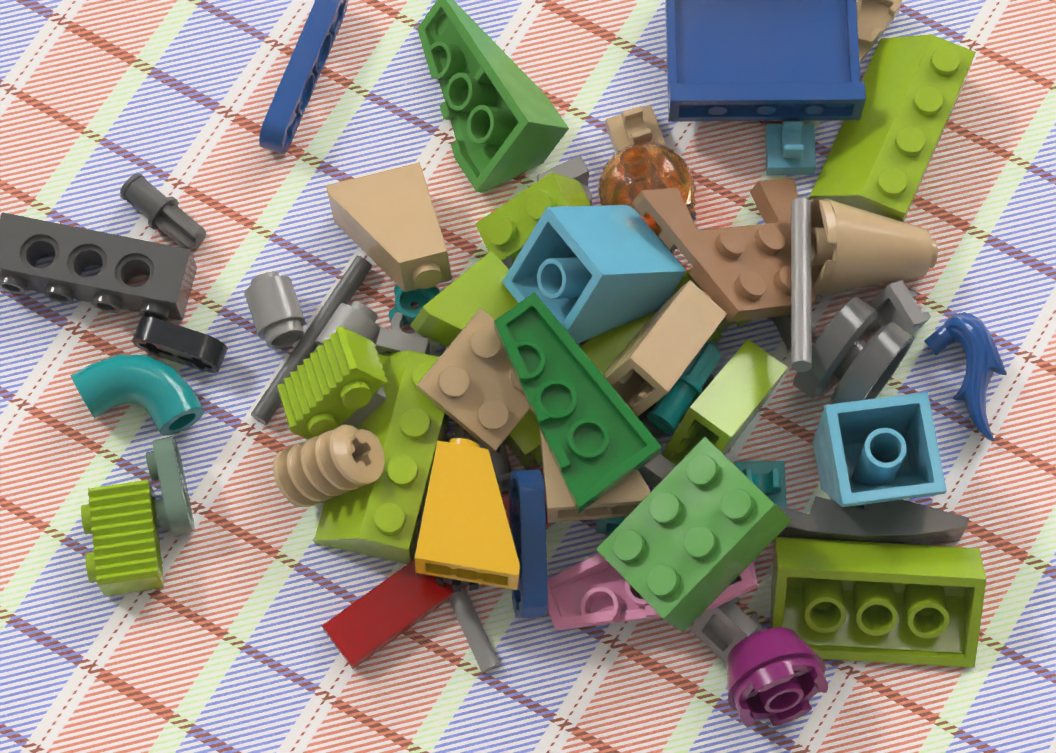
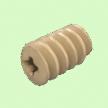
(328, 465)

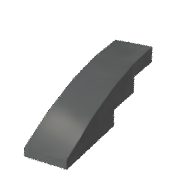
(877, 522)

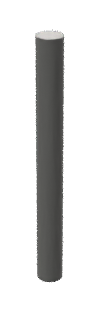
(341, 294)

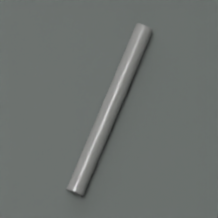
(801, 285)

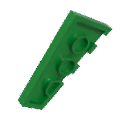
(578, 411)

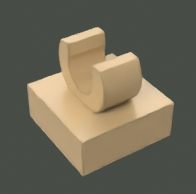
(634, 127)

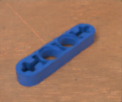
(302, 74)

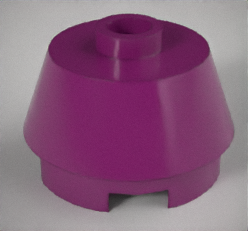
(773, 676)

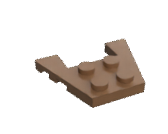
(738, 266)

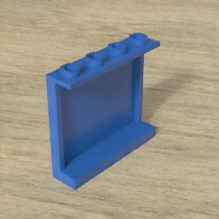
(763, 60)

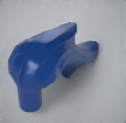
(981, 362)

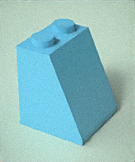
(594, 268)
(878, 450)

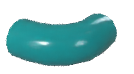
(141, 382)

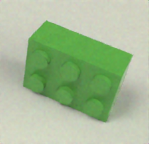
(693, 535)

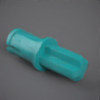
(687, 389)

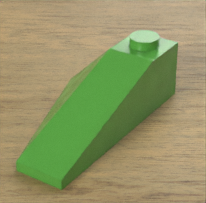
(494, 108)

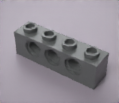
(75, 248)

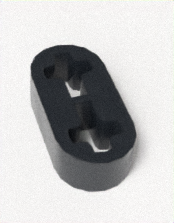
(179, 344)

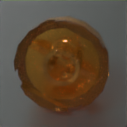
(645, 168)

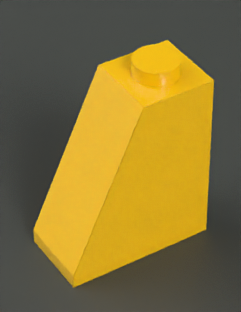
(465, 520)

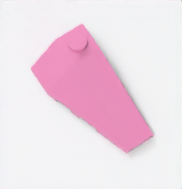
(598, 595)

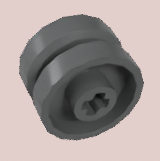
(846, 356)

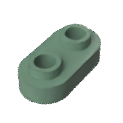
(166, 466)

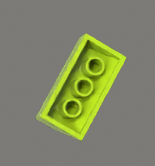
(907, 105)
(385, 514)
(880, 600)

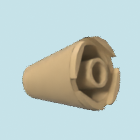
(864, 248)

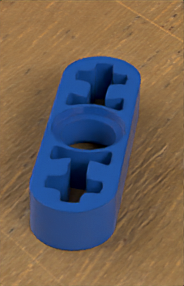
(529, 538)

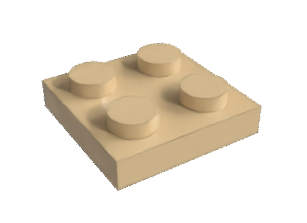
(477, 384)

